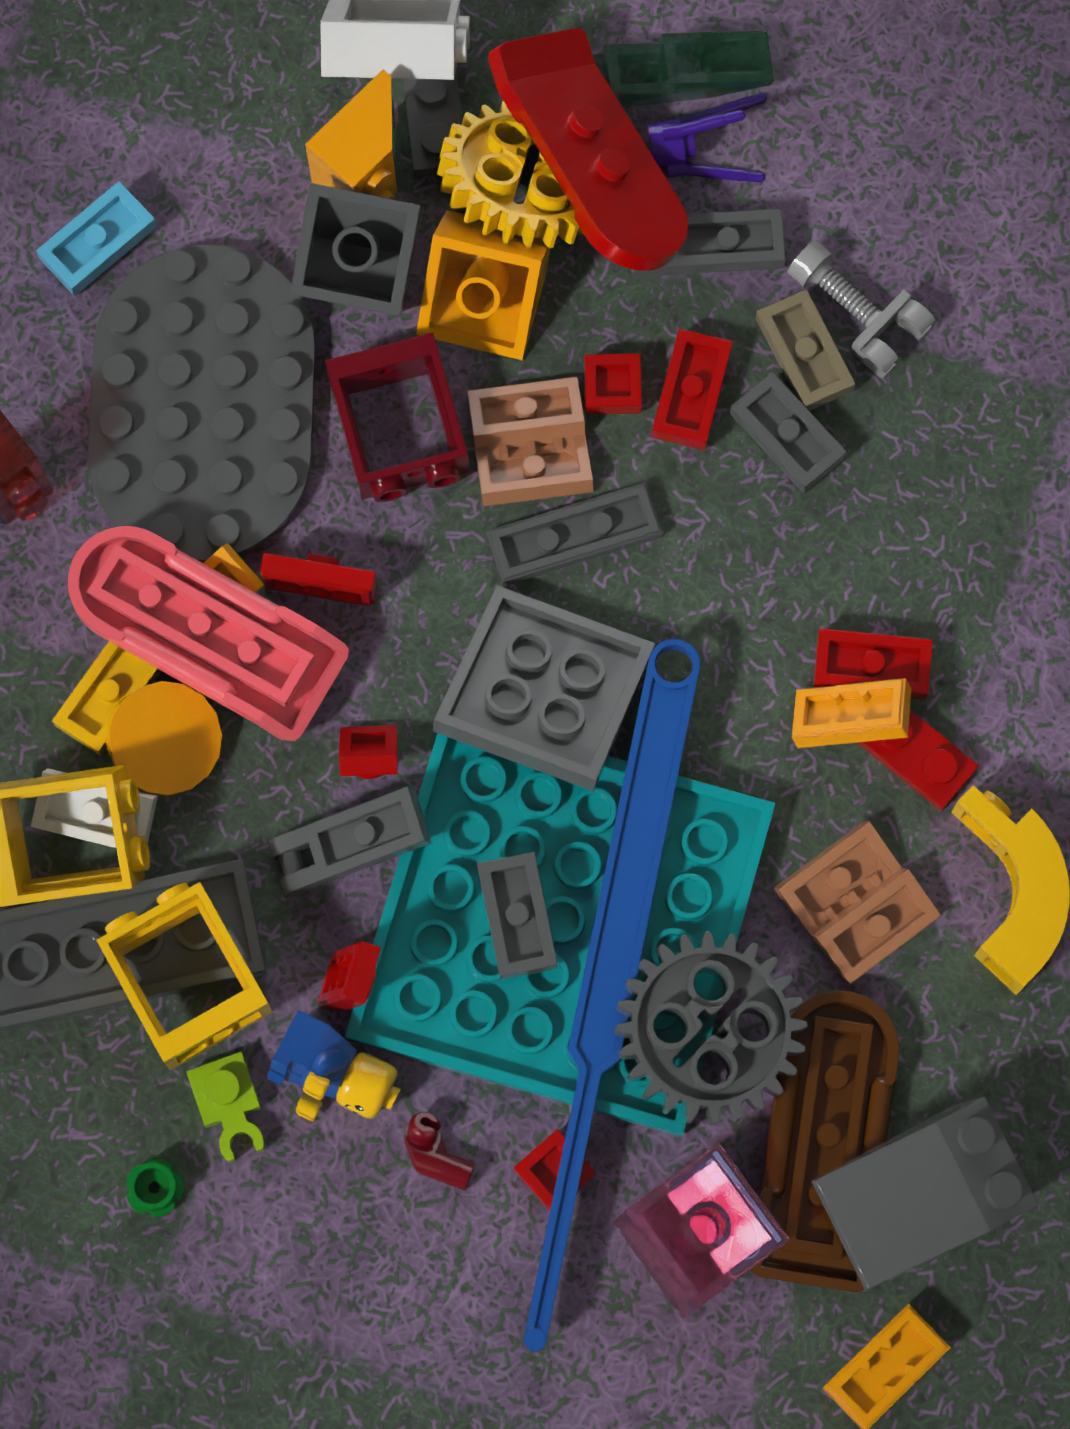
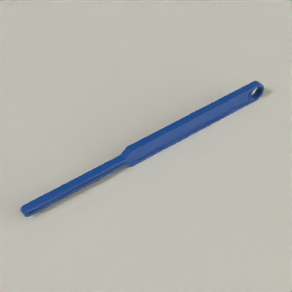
(616, 943)

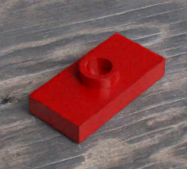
(319, 578)
(349, 977)

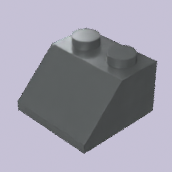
(356, 249)

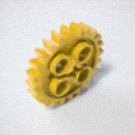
(483, 170)

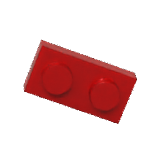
(691, 389)
(869, 657)
(925, 761)

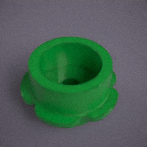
(143, 1176)

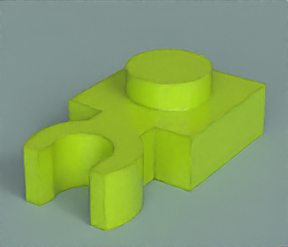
(225, 1096)

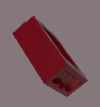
(386, 366)

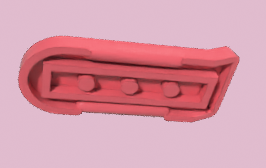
(204, 629)

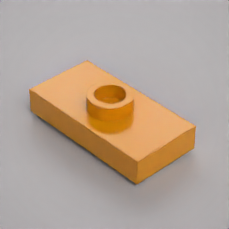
(851, 713)
(886, 1367)

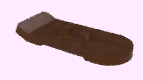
(821, 1120)

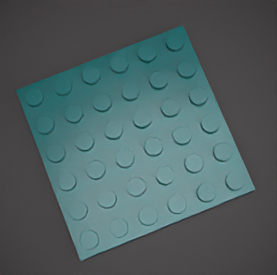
(437, 964)

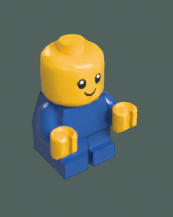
(327, 1066)

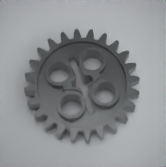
(748, 1063)

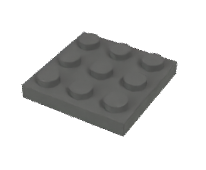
(544, 688)

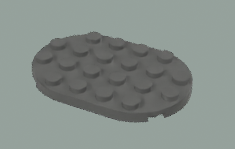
(202, 400)

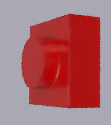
(612, 384)
(368, 751)
(541, 1168)

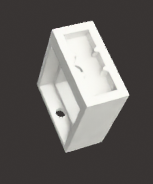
(394, 35)

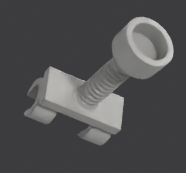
(814, 267)

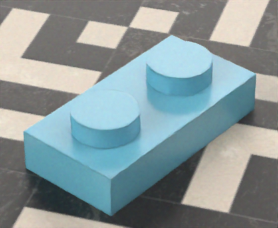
(96, 238)

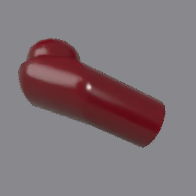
(430, 1155)

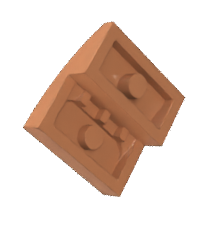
(530, 441)
(857, 902)

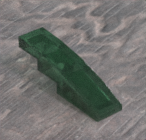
(686, 67)

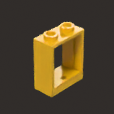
(132, 850)
(213, 1025)

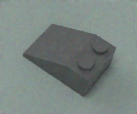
(925, 1192)

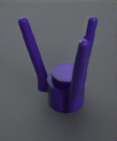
(674, 140)

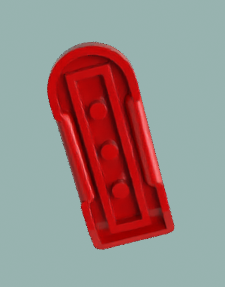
(591, 148)

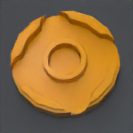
(164, 737)

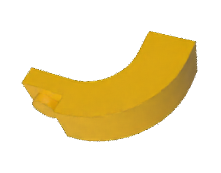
(1037, 883)

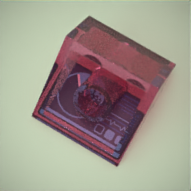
(700, 1230)

